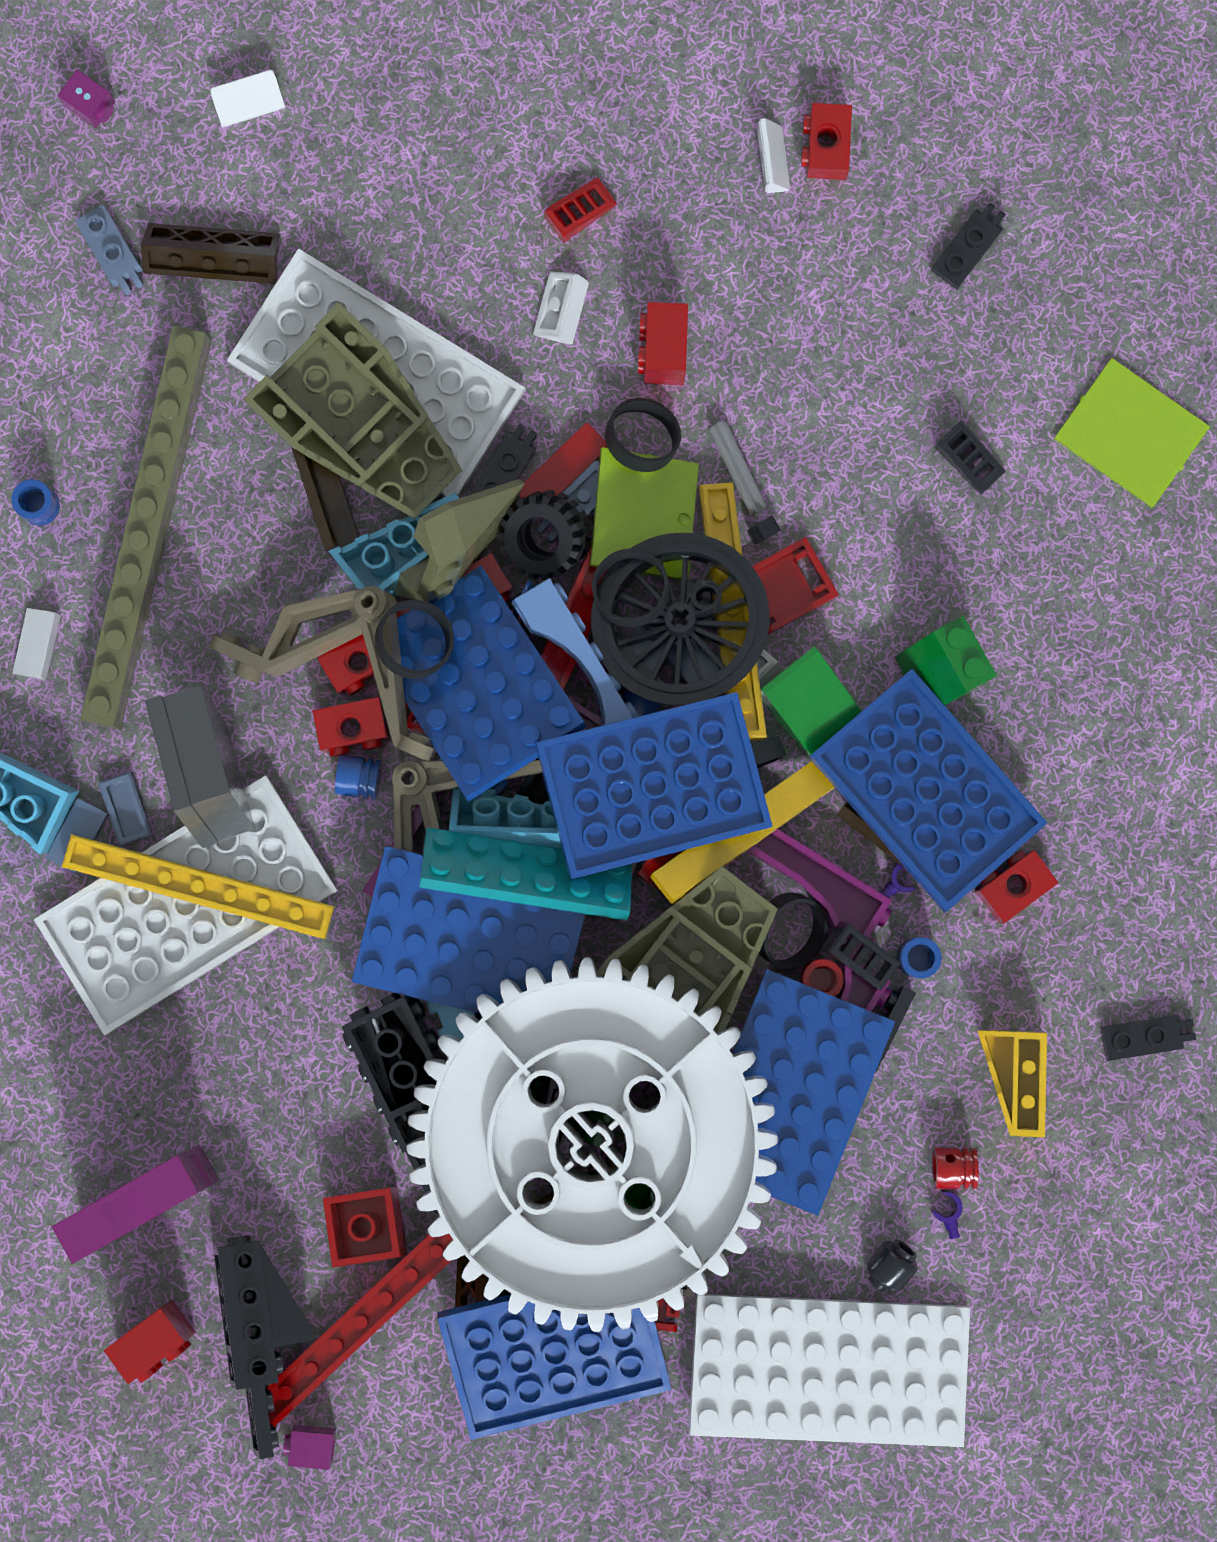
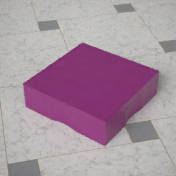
(135, 1203)

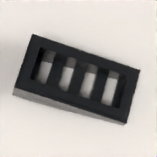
(971, 440)
(837, 938)

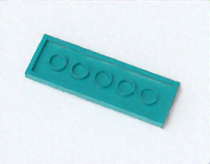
(520, 874)

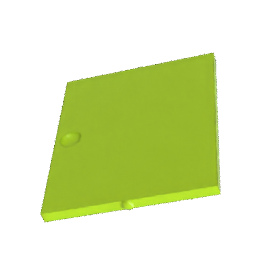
(1132, 432)
(642, 506)

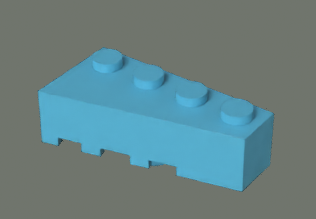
(385, 553)
(33, 803)
(504, 818)

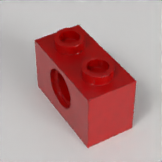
(829, 121)
(331, 720)
(1035, 879)

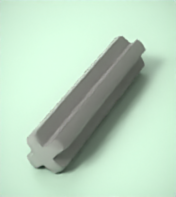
(737, 468)

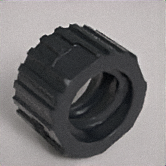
(764, 530)

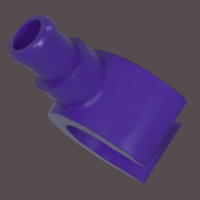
(893, 886)
(950, 1221)

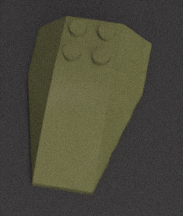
(356, 415)
(703, 942)

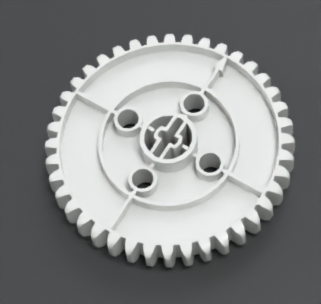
(587, 1243)

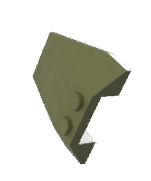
(454, 539)

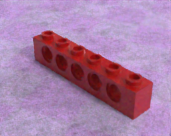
(338, 660)

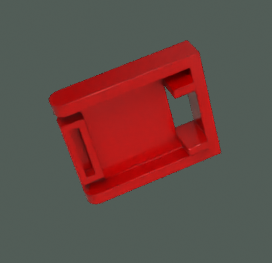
(787, 588)

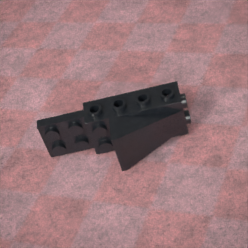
(391, 1057)
(273, 1323)

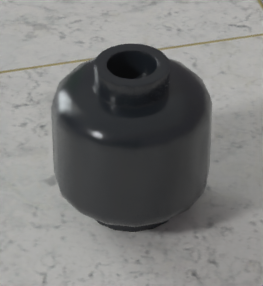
(892, 1266)

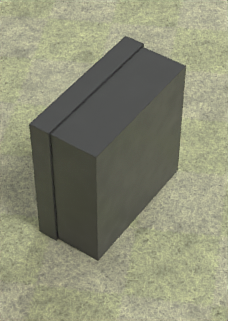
(199, 766)

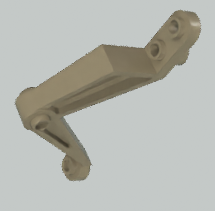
(367, 609)
(429, 779)

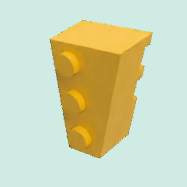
(1019, 1076)

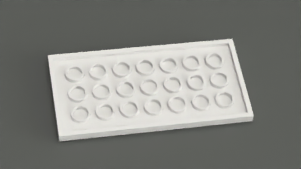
(456, 389)
(141, 946)
(829, 1370)

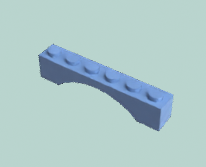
(547, 616)

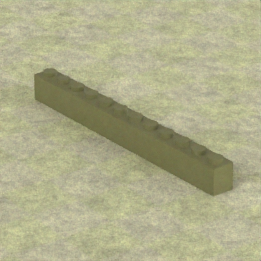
(146, 528)

